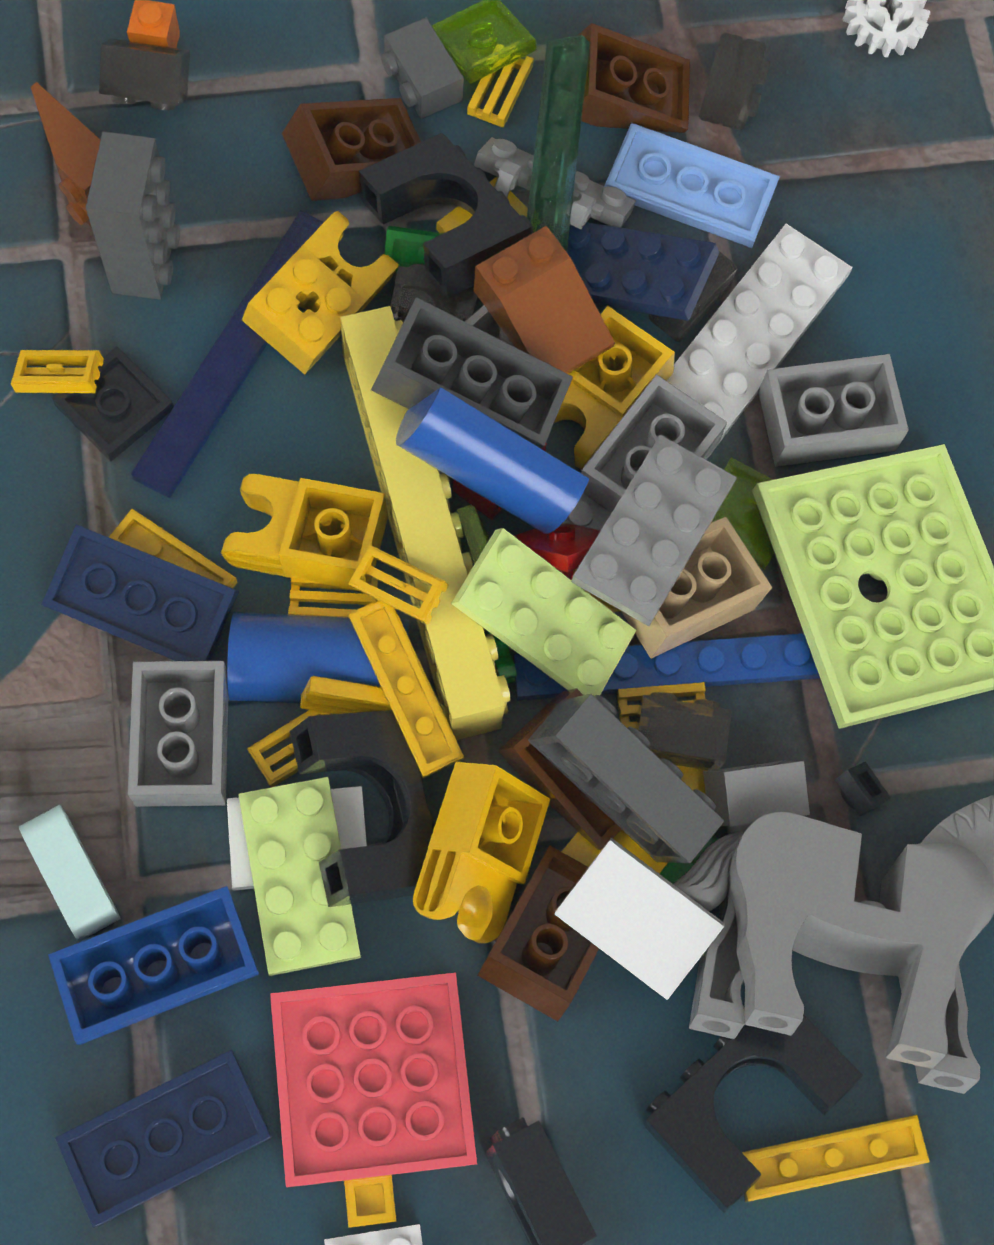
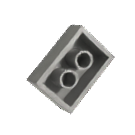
(832, 410)
(656, 412)
(178, 734)

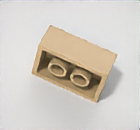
(711, 591)

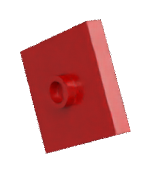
(562, 547)

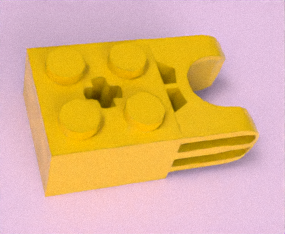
(322, 285)
(603, 395)
(314, 529)
(480, 849)

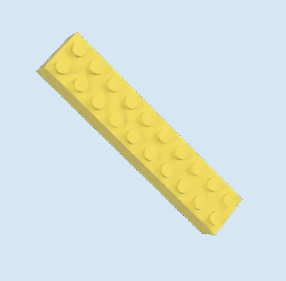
(425, 537)

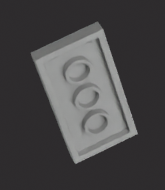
(654, 530)

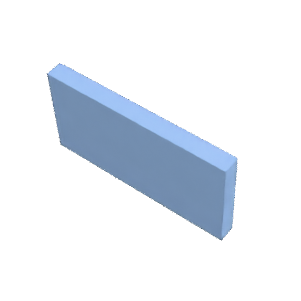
(692, 184)

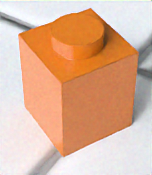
(154, 24)

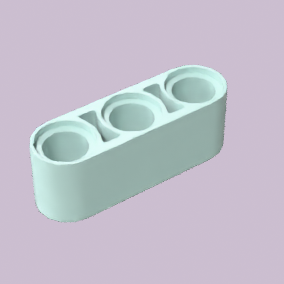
(69, 873)

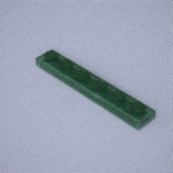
(558, 136)

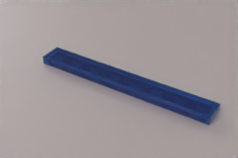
(215, 381)

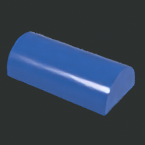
(491, 460)
(279, 653)
(153, 965)

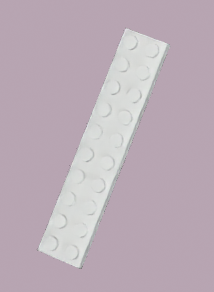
(749, 334)

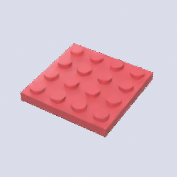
(372, 1080)

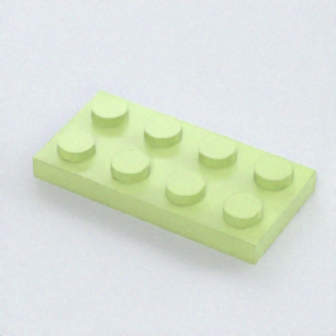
(543, 615)
(286, 839)

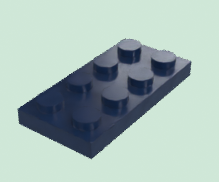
(641, 268)
(139, 597)
(162, 1138)

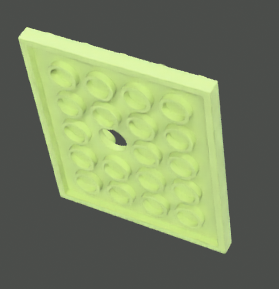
(903, 526)

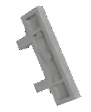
(589, 198)

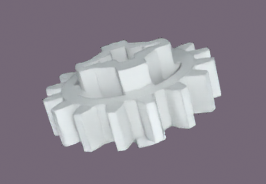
(886, 23)

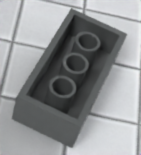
(133, 215)
(475, 367)
(627, 779)

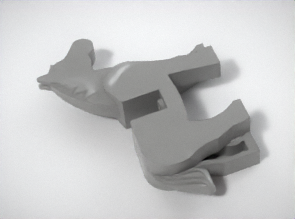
(793, 889)

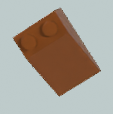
(73, 151)
(542, 302)

